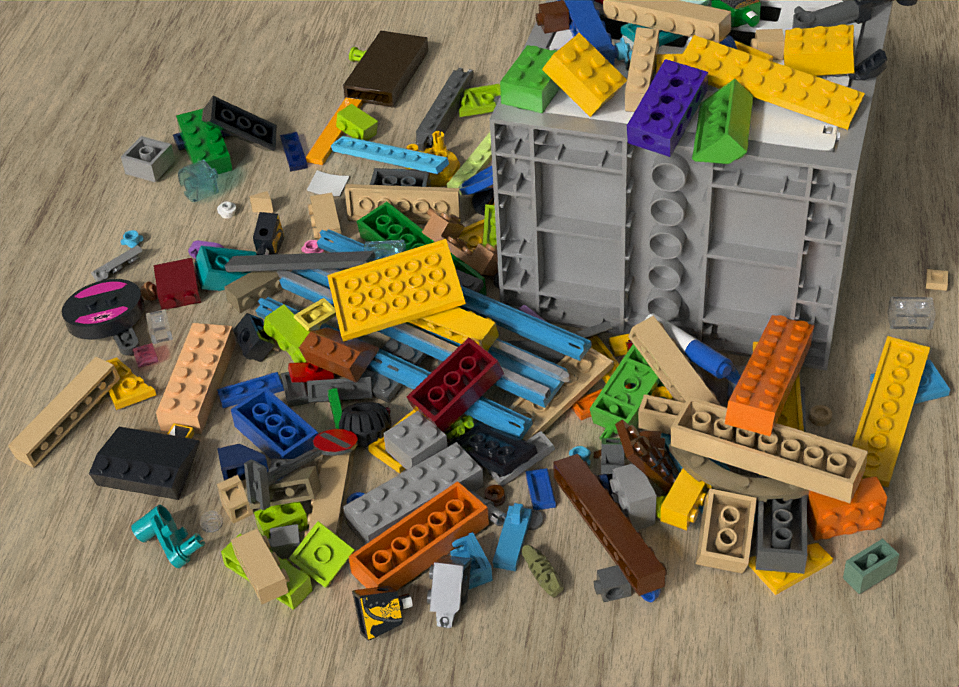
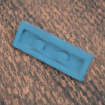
(512, 537)

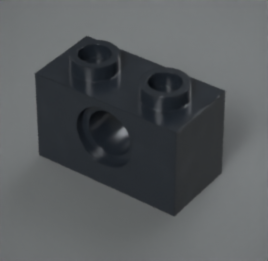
(253, 338)

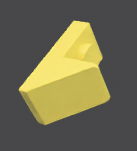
(316, 315)

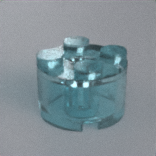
(198, 180)

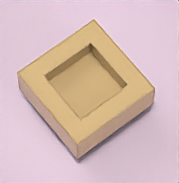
(936, 279)

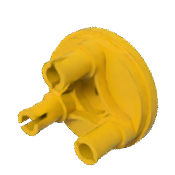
(440, 149)

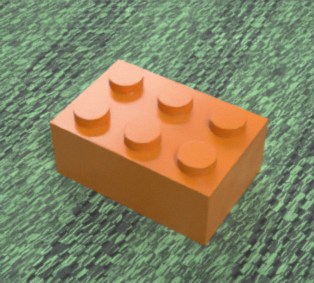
(834, 517)

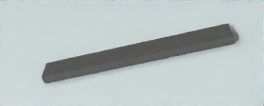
(299, 261)

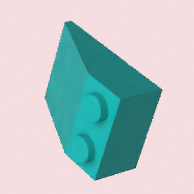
(211, 267)

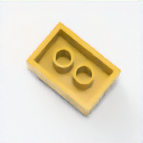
(820, 50)
(584, 74)

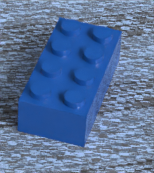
(273, 426)

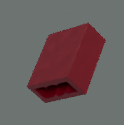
(177, 284)

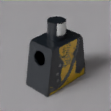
(268, 234)
(379, 610)

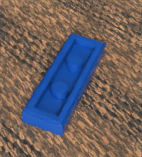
(239, 392)

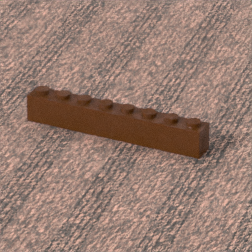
(610, 525)

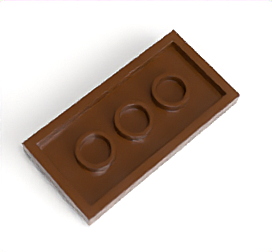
(646, 457)

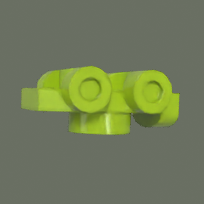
(460, 426)

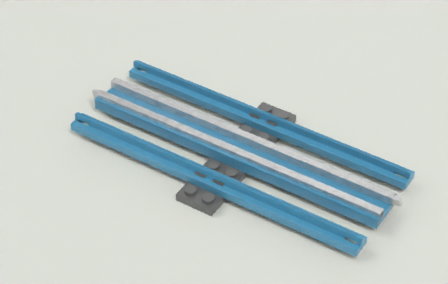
(409, 344)

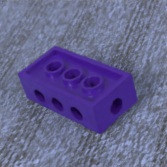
(660, 118)

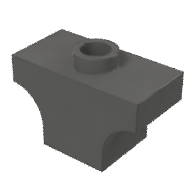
(611, 455)

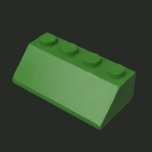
(723, 125)

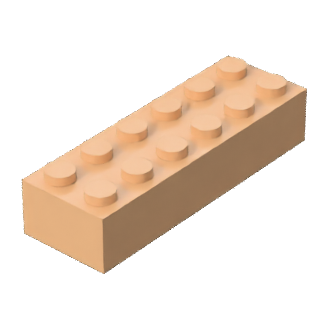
(196, 377)

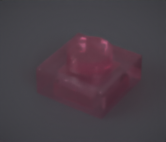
(145, 355)

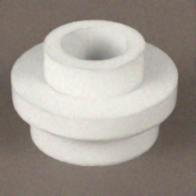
(227, 209)

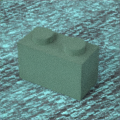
(871, 566)

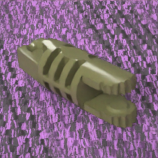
(542, 570)

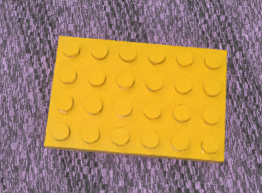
(395, 290)

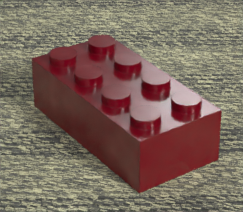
(455, 384)

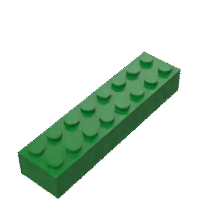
(389, 224)

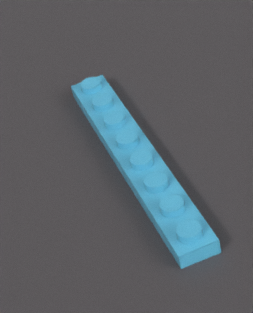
(390, 154)

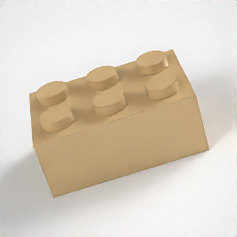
(726, 531)

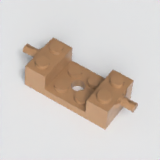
(448, 227)

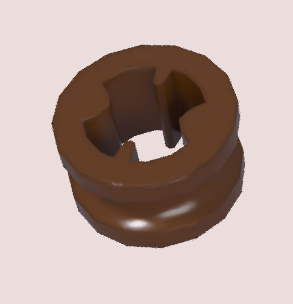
(495, 489)

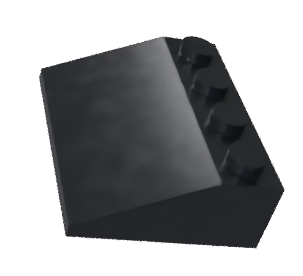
(144, 462)

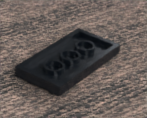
(495, 448)

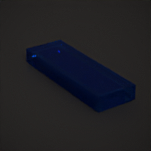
(293, 151)

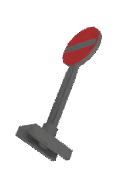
(329, 442)

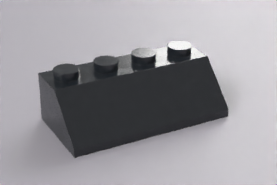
(240, 123)

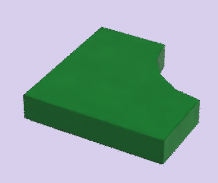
(335, 405)

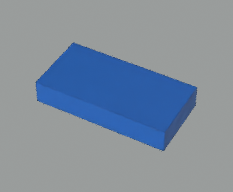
(540, 489)

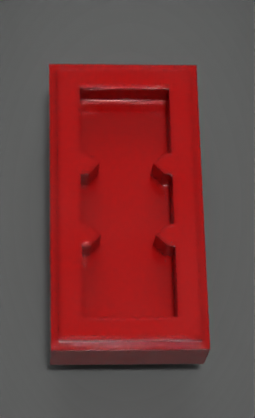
(307, 372)

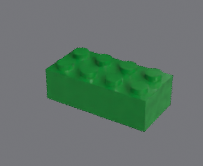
(203, 141)

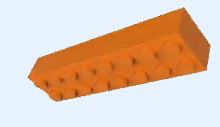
(769, 375)

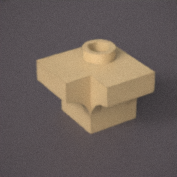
(234, 498)

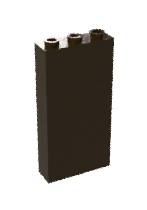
(386, 68)

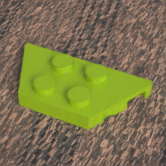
(479, 100)

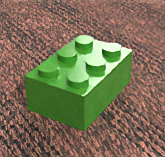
(526, 83)

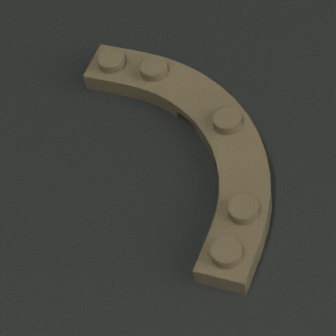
(705, 470)

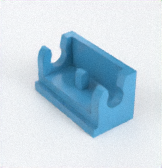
(480, 567)

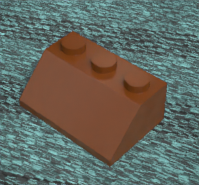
(329, 351)

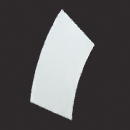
(327, 183)

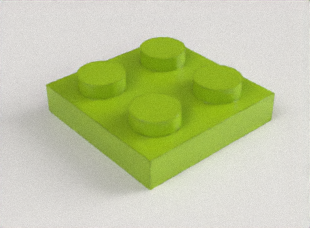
(322, 554)

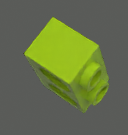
(281, 516)

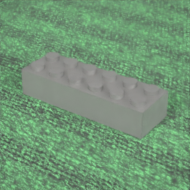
(408, 491)

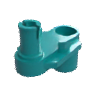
(160, 523)

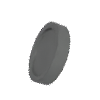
(536, 520)

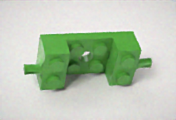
(617, 401)

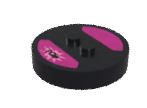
(103, 309)

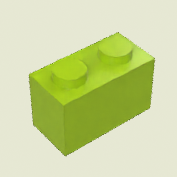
(356, 123)

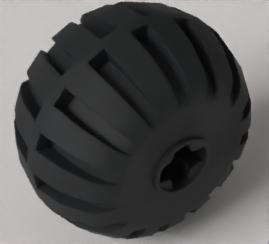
(366, 421)

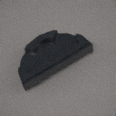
(871, 66)
(482, 198)

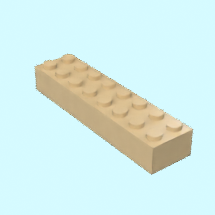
(784, 456)

